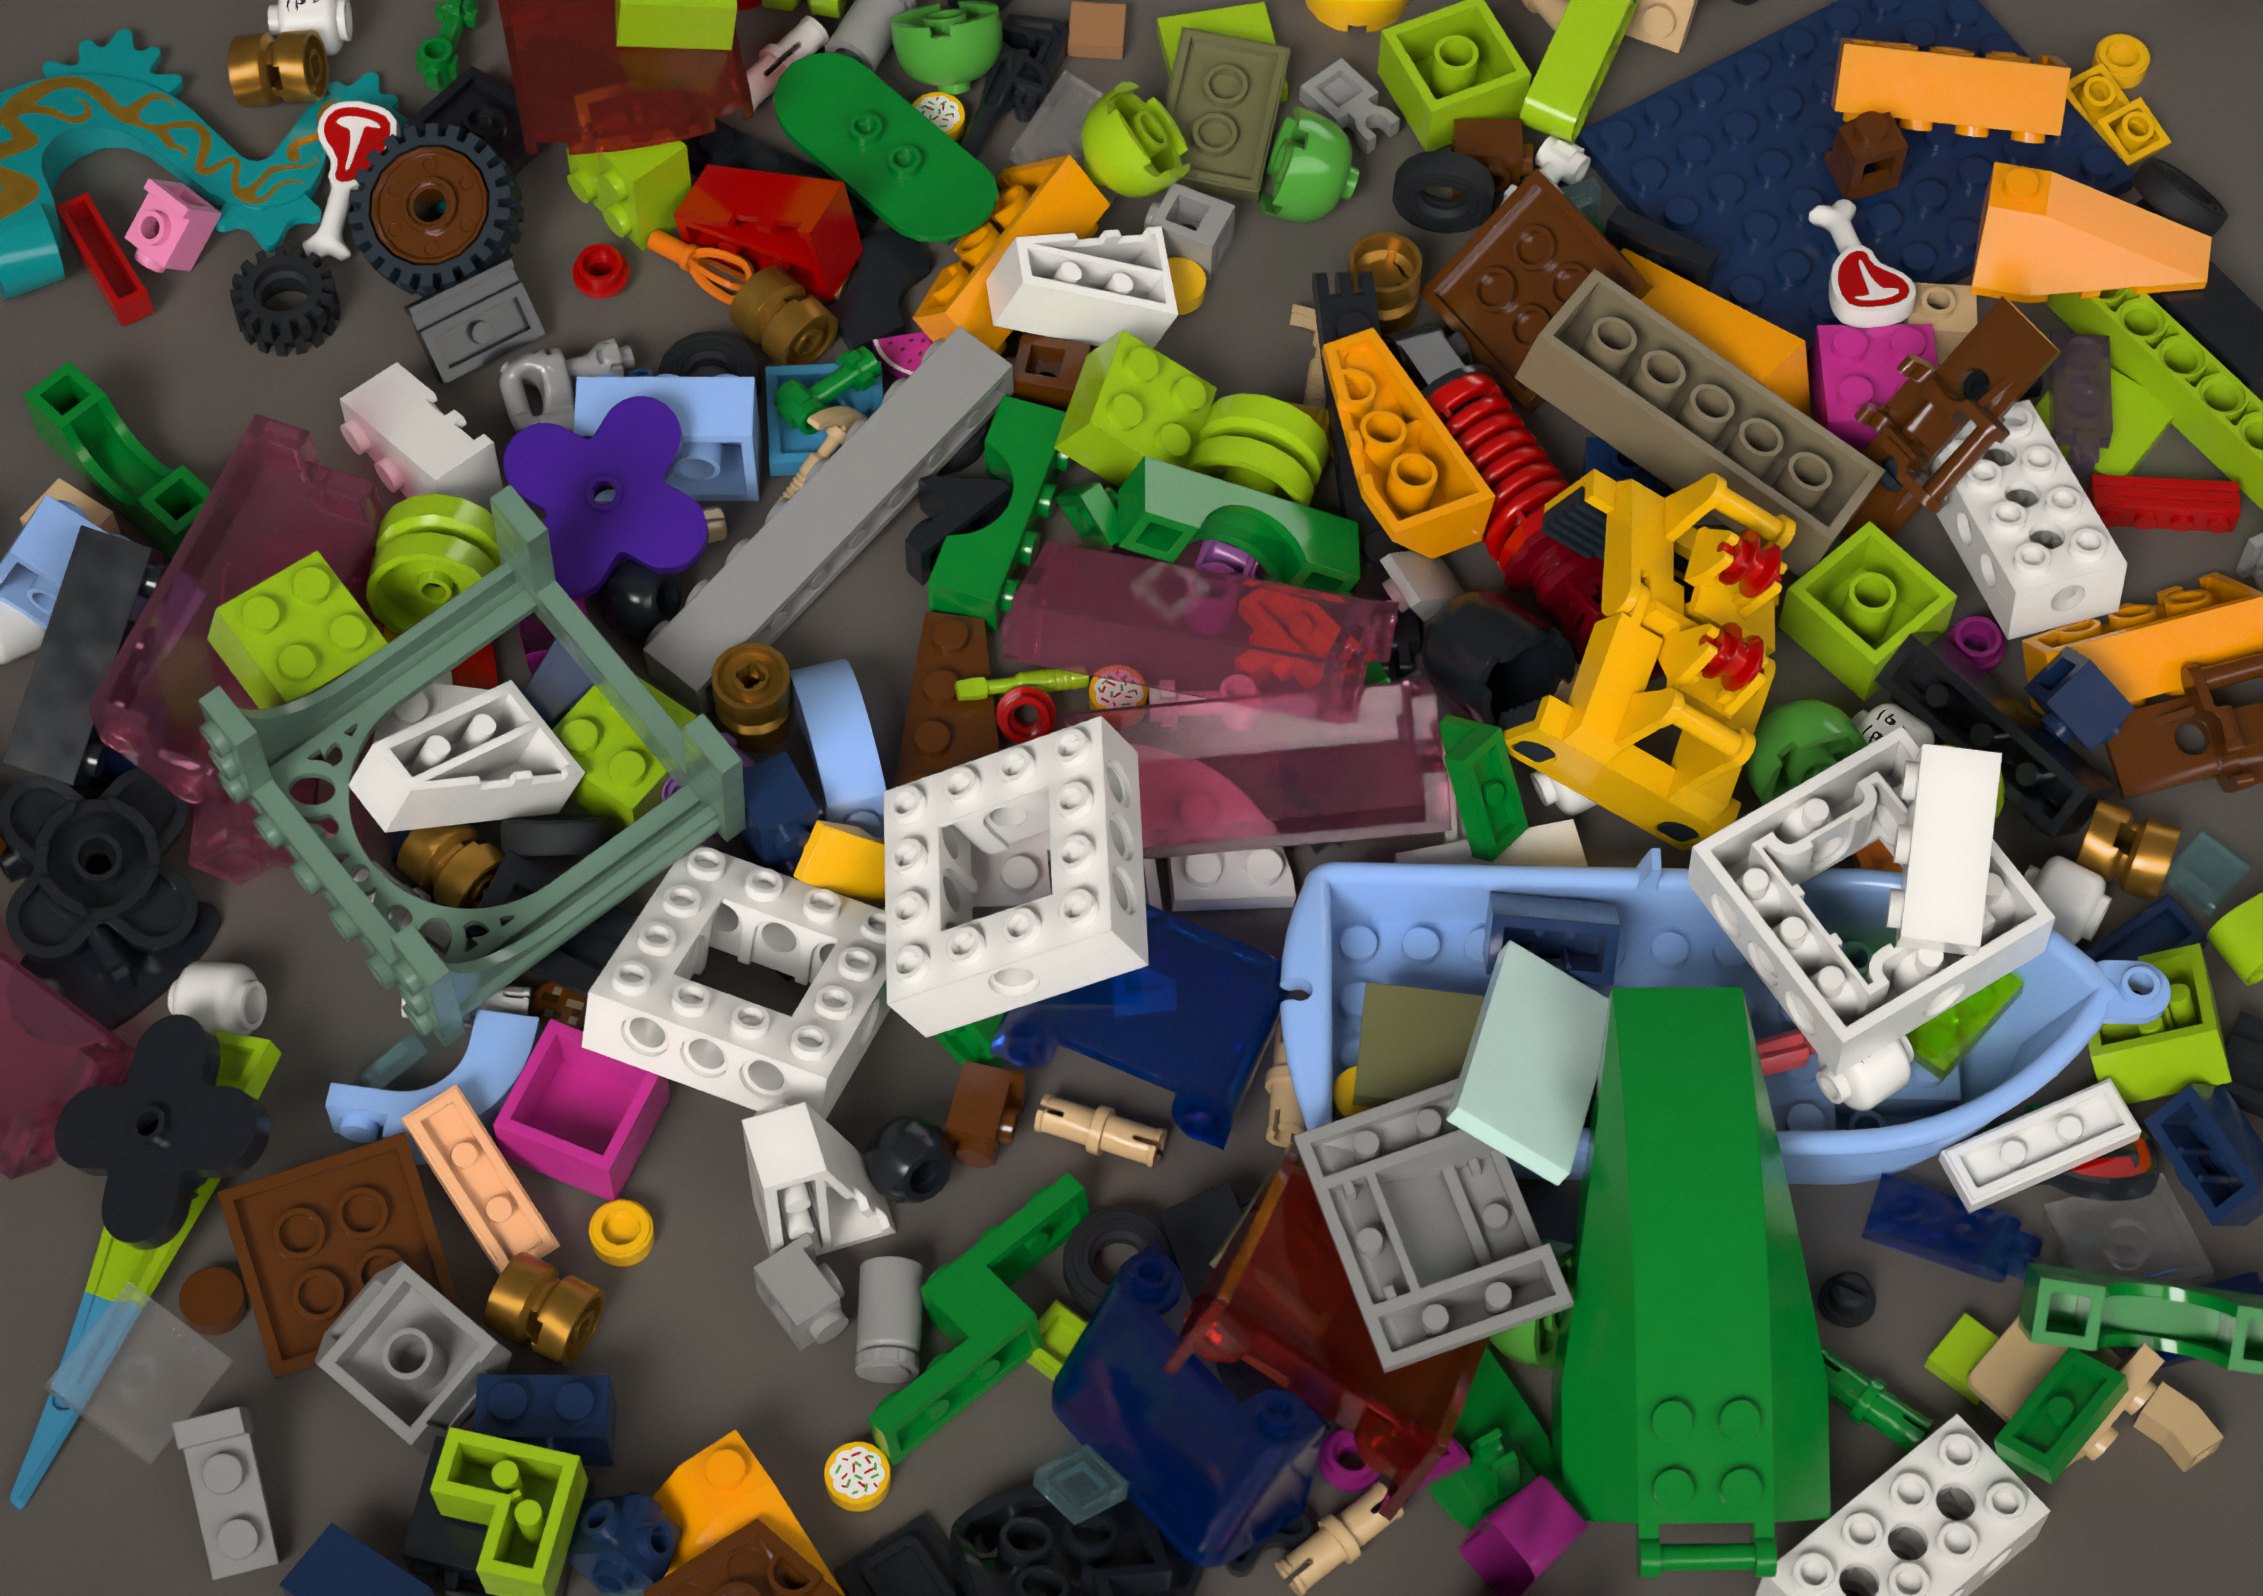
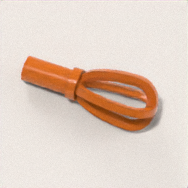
(692, 258)

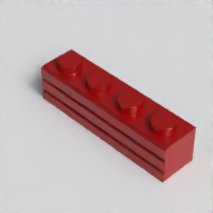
(104, 260)
(2165, 503)

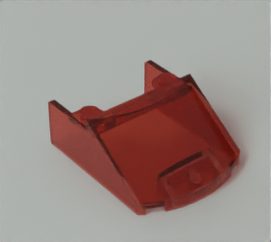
(609, 97)
(1293, 1317)

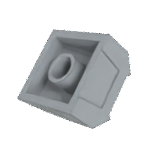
(410, 1355)

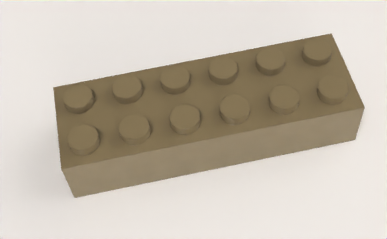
(1694, 415)

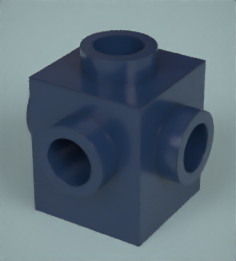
(622, 1542)

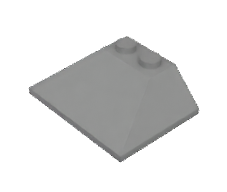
(1428, 1228)

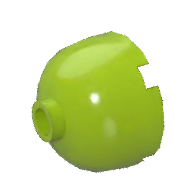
(1132, 144)

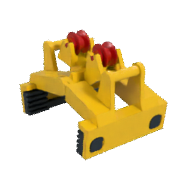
(1672, 596)

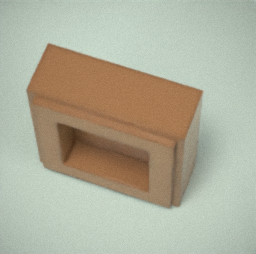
(1096, 30)

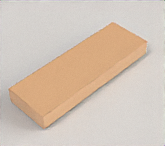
(478, 1179)

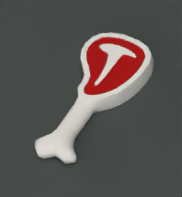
(347, 135)
(1860, 287)

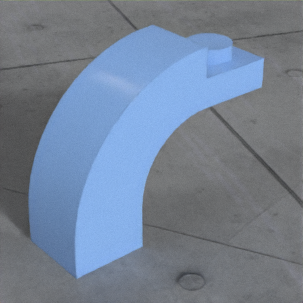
(840, 744)
(485, 1075)

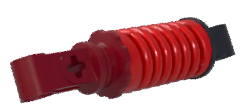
(1517, 474)

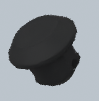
(1847, 1299)

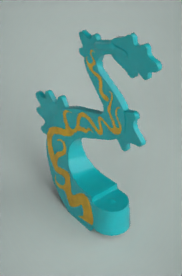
(120, 103)

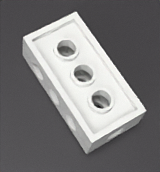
(2042, 546)
(1902, 1513)

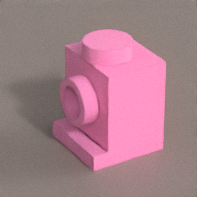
(171, 226)

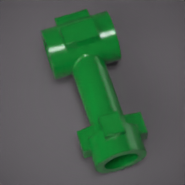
(436, 54)
(797, 403)

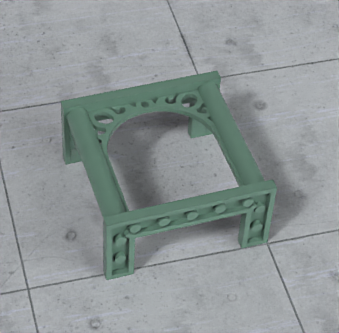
(275, 747)

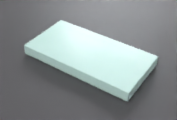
(1531, 1063)

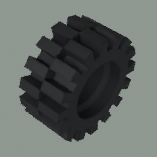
(280, 275)

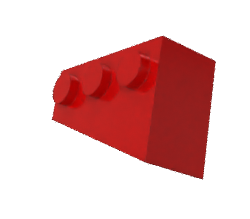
(775, 222)

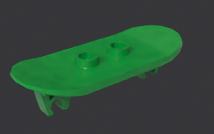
(883, 149)
(1503, 1445)

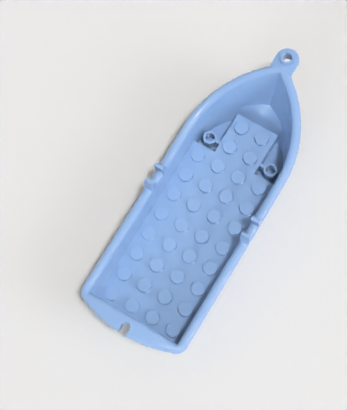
(1428, 932)

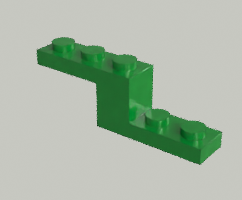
(980, 1318)

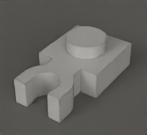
(1349, 102)

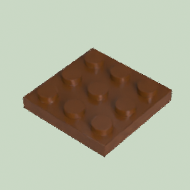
(1521, 274)
(321, 1235)

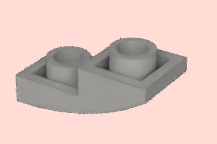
(1419, 582)

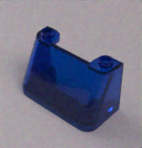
(1184, 1023)
(1192, 1454)

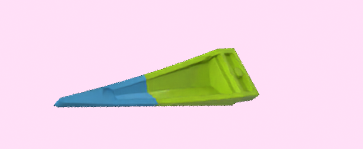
(243, 1065)

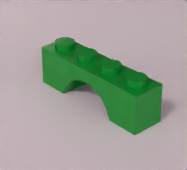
(95, 441)
(1173, 506)
(981, 568)
(2123, 1311)

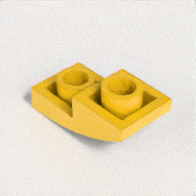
(2122, 124)
(844, 862)

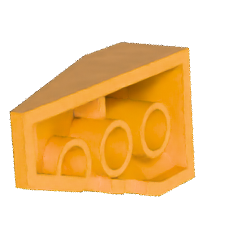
(2063, 237)
(1402, 452)
(723, 1493)

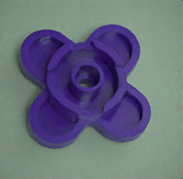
(644, 520)

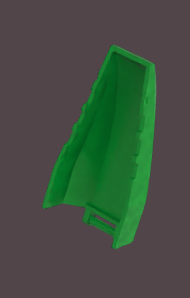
(1692, 1330)

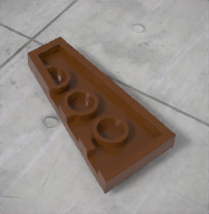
(938, 726)

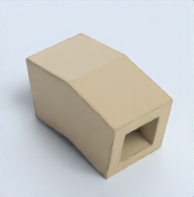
(2178, 1427)

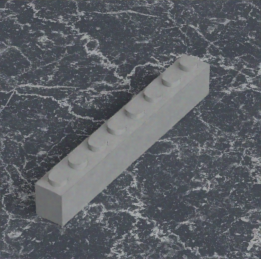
(832, 515)

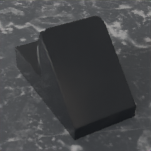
(953, 508)

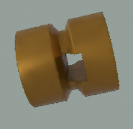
(283, 68)
(1396, 276)
(780, 317)
(753, 696)
(2149, 854)
(450, 864)
(539, 1306)

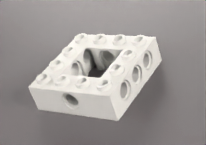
(1752, 889)
(1090, 929)
(666, 1024)

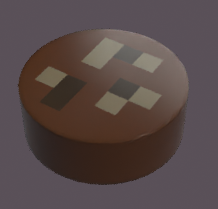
(559, 1004)

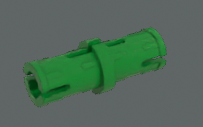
(1873, 1404)

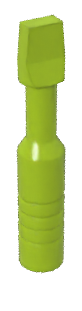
(1046, 679)

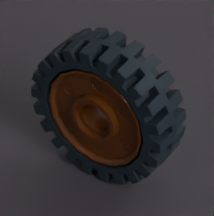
(408, 181)

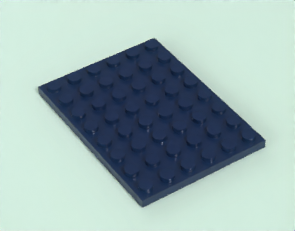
(1744, 146)

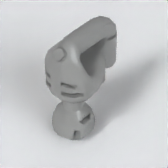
(553, 378)

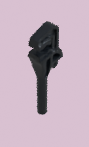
(1017, 77)

